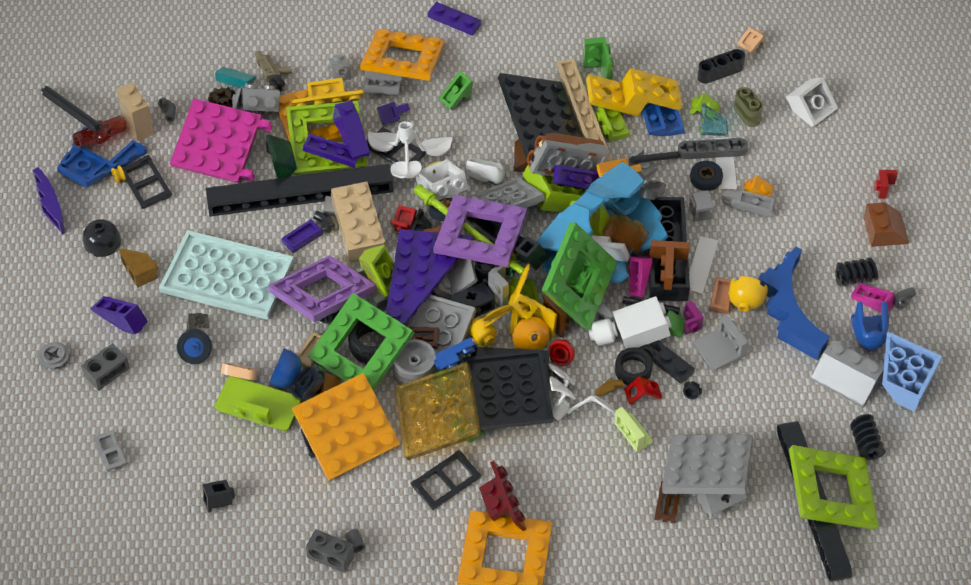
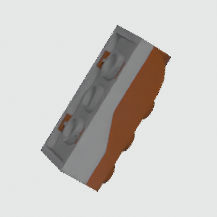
(567, 151)

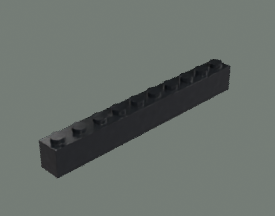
(293, 190)

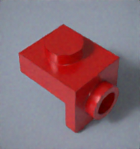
(883, 180)
(403, 218)

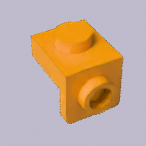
(758, 186)

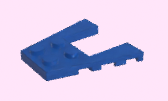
(88, 168)

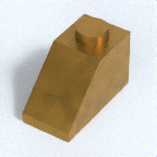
(139, 266)

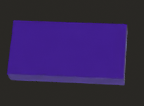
(302, 236)

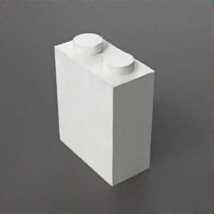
(642, 323)

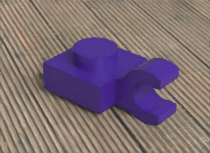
(390, 112)

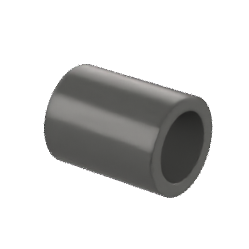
(354, 537)

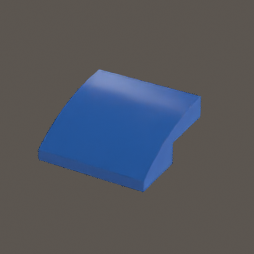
(662, 120)

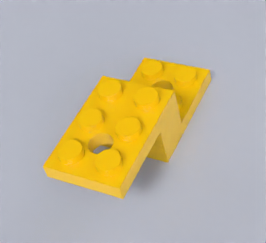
(633, 92)

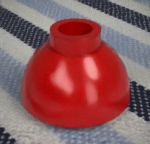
(561, 352)

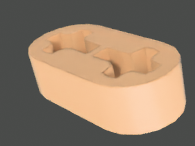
(239, 371)

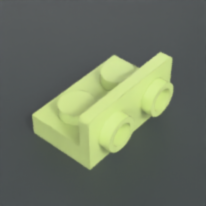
(632, 429)

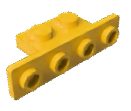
(327, 91)

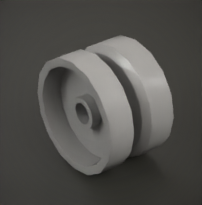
(414, 362)

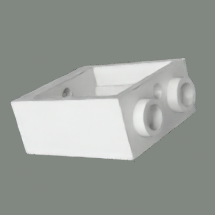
(437, 181)

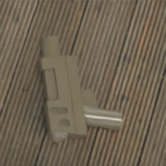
(269, 68)

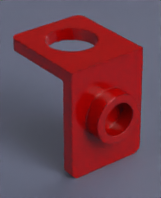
(644, 387)

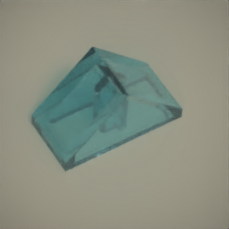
(711, 122)

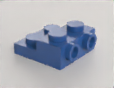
(452, 355)

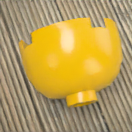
(747, 293)

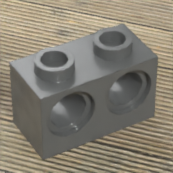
(106, 369)
(330, 550)

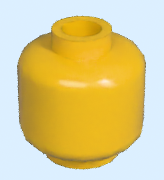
(482, 335)

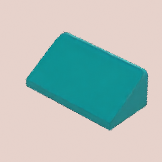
(233, 77)

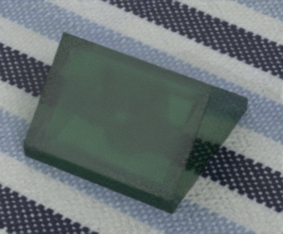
(281, 156)

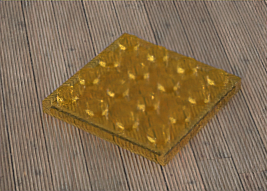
(437, 411)

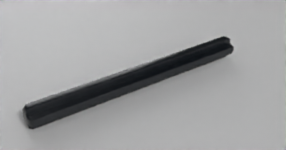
(71, 109)

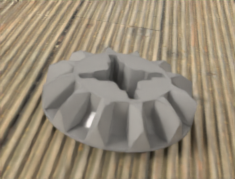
(50, 350)

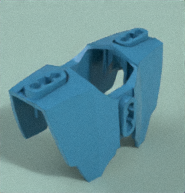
(620, 195)

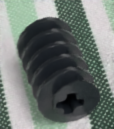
(856, 269)
(867, 437)

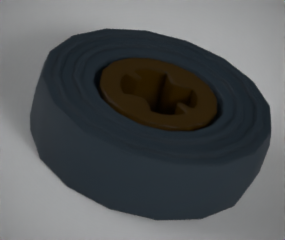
(710, 182)

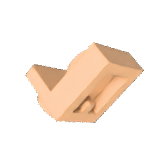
(751, 40)

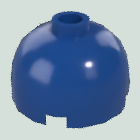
(286, 370)

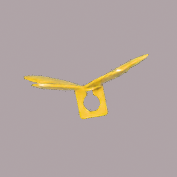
(514, 299)

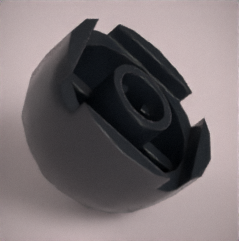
(101, 238)

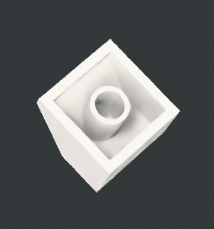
(812, 101)

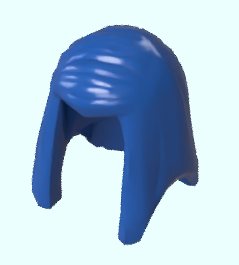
(868, 330)

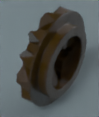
(214, 96)

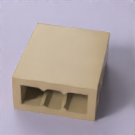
(135, 111)

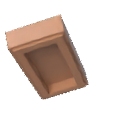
(720, 298)

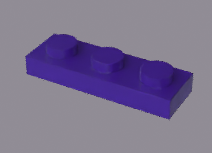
(454, 18)
(329, 150)
(574, 176)

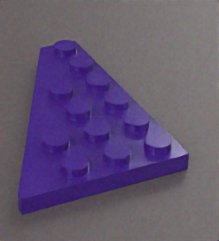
(416, 272)

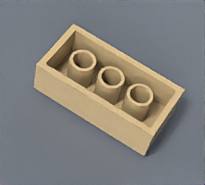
(357, 219)

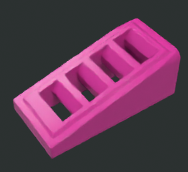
(639, 275)
(873, 302)

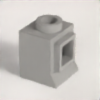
(700, 205)

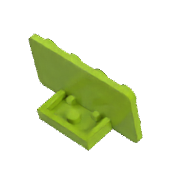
(257, 403)

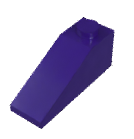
(351, 129)
(121, 314)

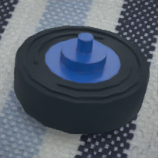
(194, 346)

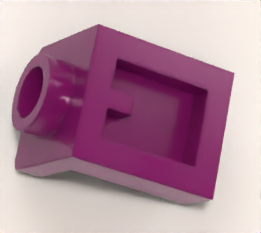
(693, 318)

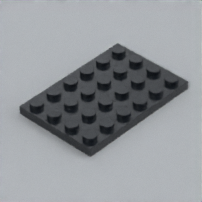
(537, 108)

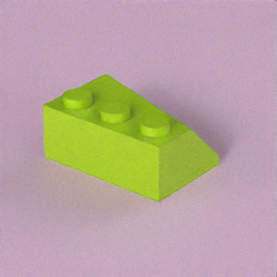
(556, 196)

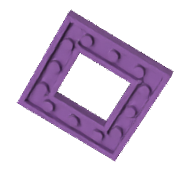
(501, 252)
(290, 288)

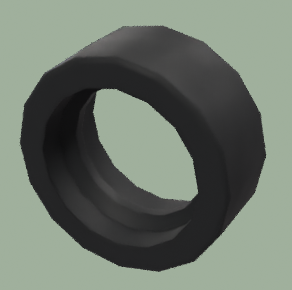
(633, 354)

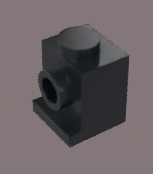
(217, 494)

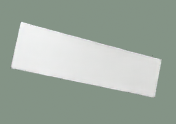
(728, 169)
(701, 263)

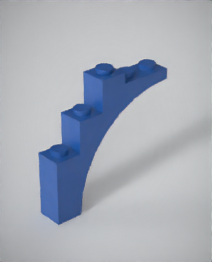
(793, 325)

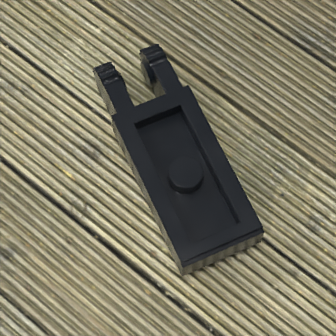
(669, 361)

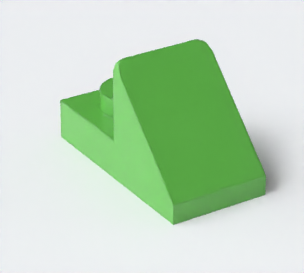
(459, 87)

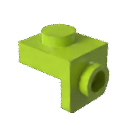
(703, 98)

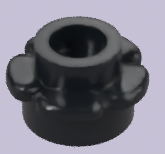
(278, 82)
(692, 390)

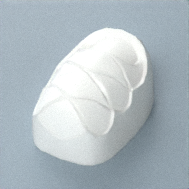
(485, 170)

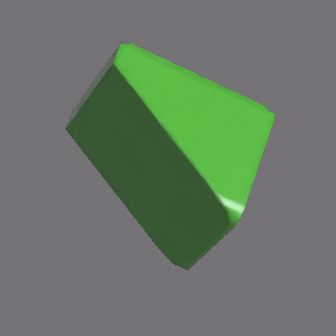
(677, 324)

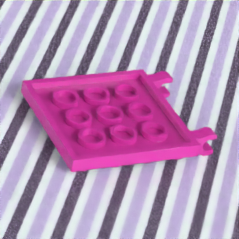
(218, 141)

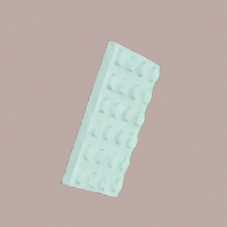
(225, 274)

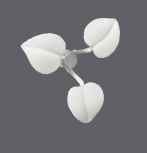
(401, 169)
(561, 405)

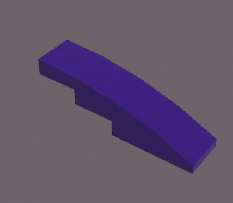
(48, 200)

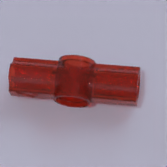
(109, 128)

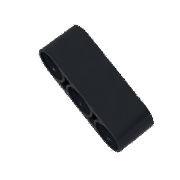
(721, 66)

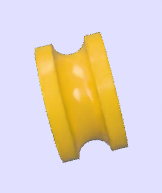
(118, 174)

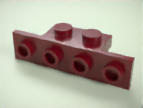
(499, 497)

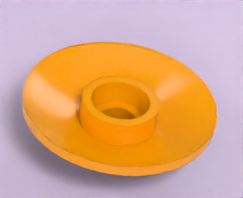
(525, 329)

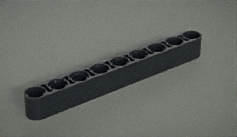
(824, 533)

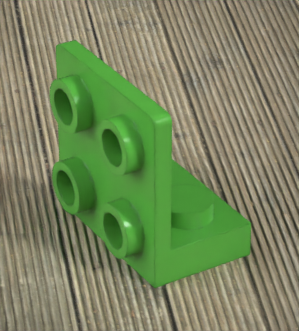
(597, 54)

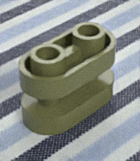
(748, 107)

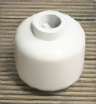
(603, 332)

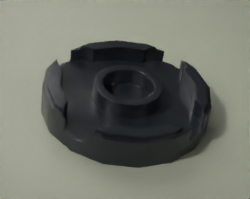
(308, 382)

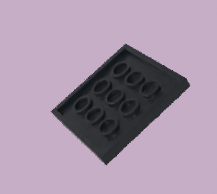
(510, 389)

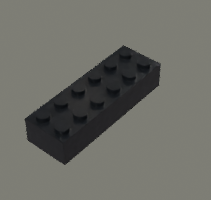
(674, 223)

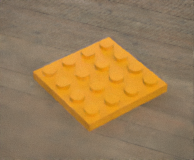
(345, 426)

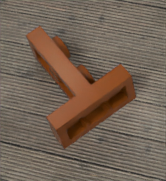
(668, 252)

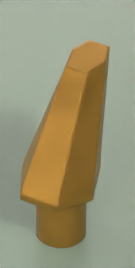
(608, 386)

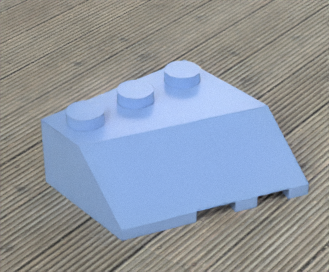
(907, 370)

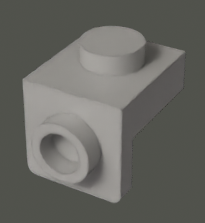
(340, 67)

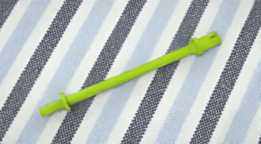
(430, 199)

